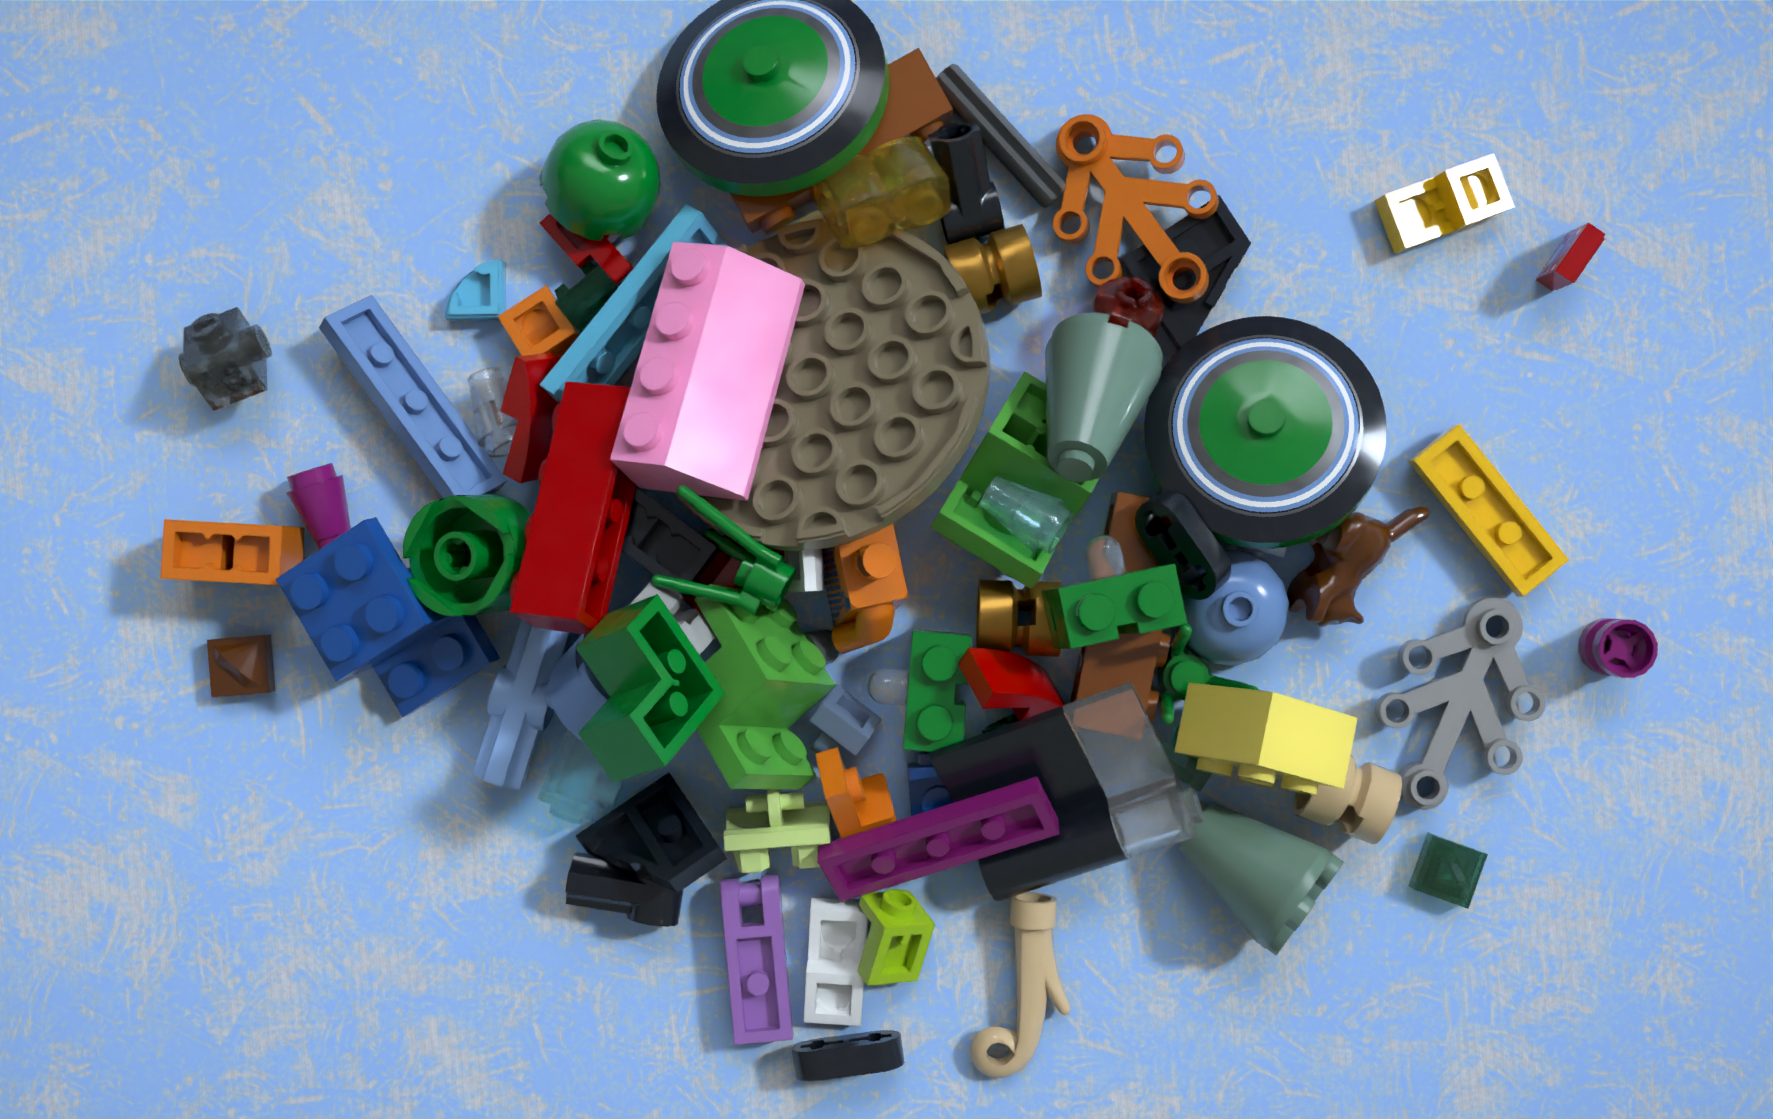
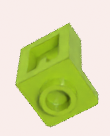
(896, 937)

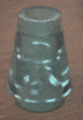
(1027, 513)

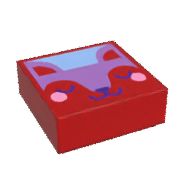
(1571, 257)

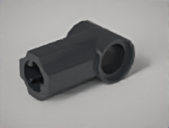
(973, 197)
(611, 888)

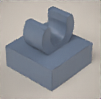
(843, 722)

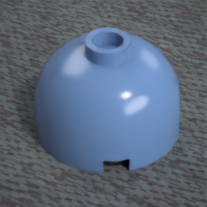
(1241, 616)

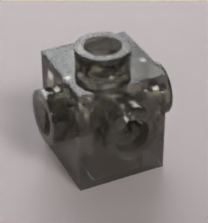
(225, 357)

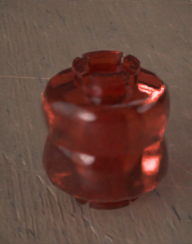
(1128, 301)

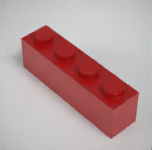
(577, 516)

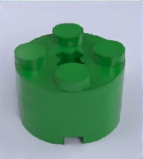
(466, 553)

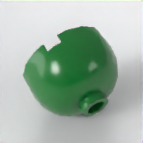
(601, 180)

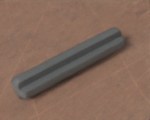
(1001, 136)

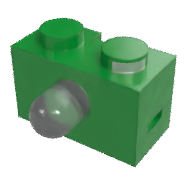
(1131, 600)
(927, 689)

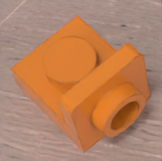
(853, 801)

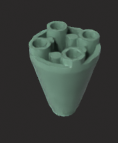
(1259, 872)

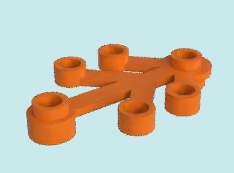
(1127, 199)

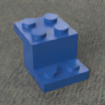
(366, 617)

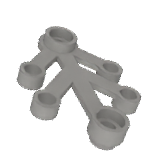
(1463, 695)

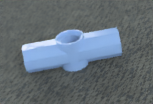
(519, 707)

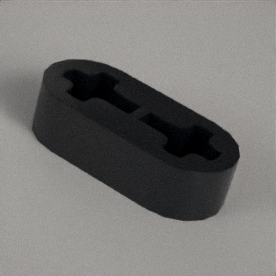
(1183, 543)
(848, 1055)

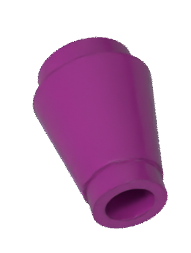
(320, 502)

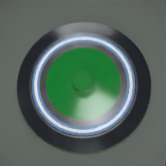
(772, 93)
(1266, 430)

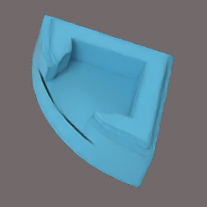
(479, 294)

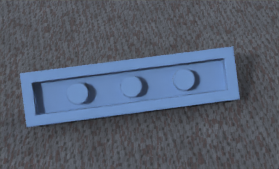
(411, 400)

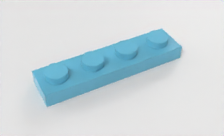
(621, 325)

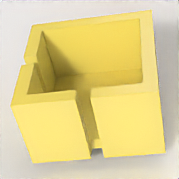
(1265, 737)

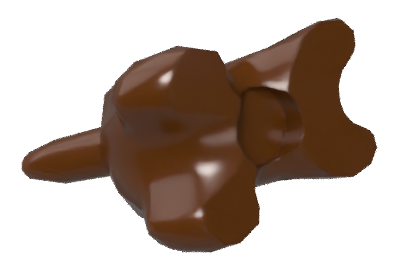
(1342, 562)

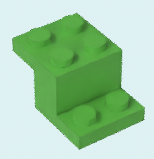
(1018, 453)
(768, 685)

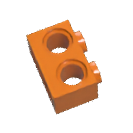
(229, 551)

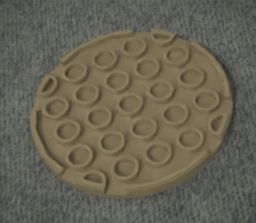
(871, 392)

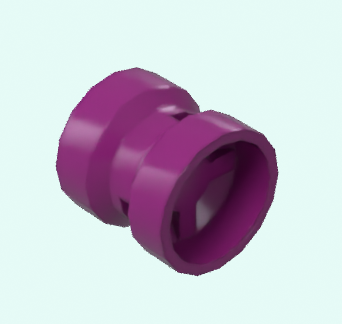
(1629, 652)

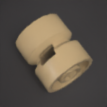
(1361, 808)

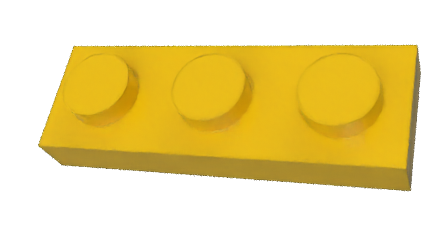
(1488, 510)

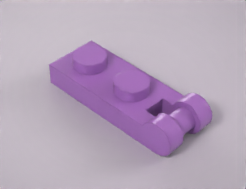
(756, 962)

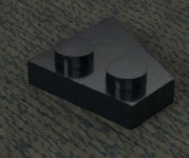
(1218, 244)
(655, 837)

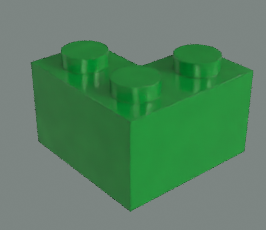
(654, 687)

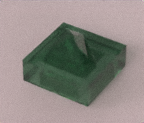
(1448, 870)

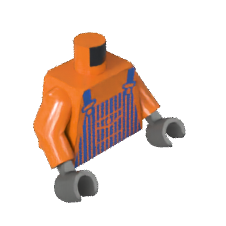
(863, 591)

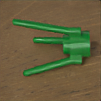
(761, 574)
(1185, 669)

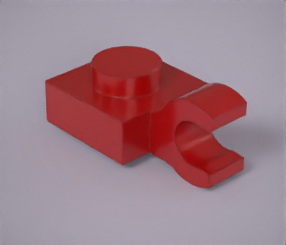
(584, 250)

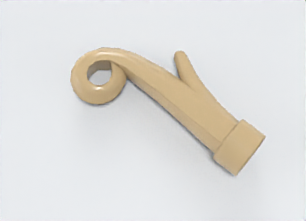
(1036, 976)

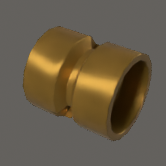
(997, 269)
(998, 618)

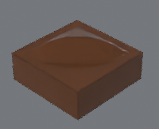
(241, 665)

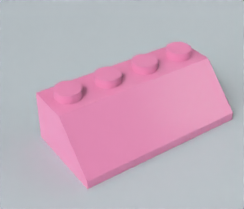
(707, 372)

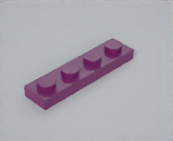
(938, 839)

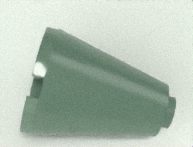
(1095, 391)

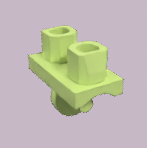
(776, 822)

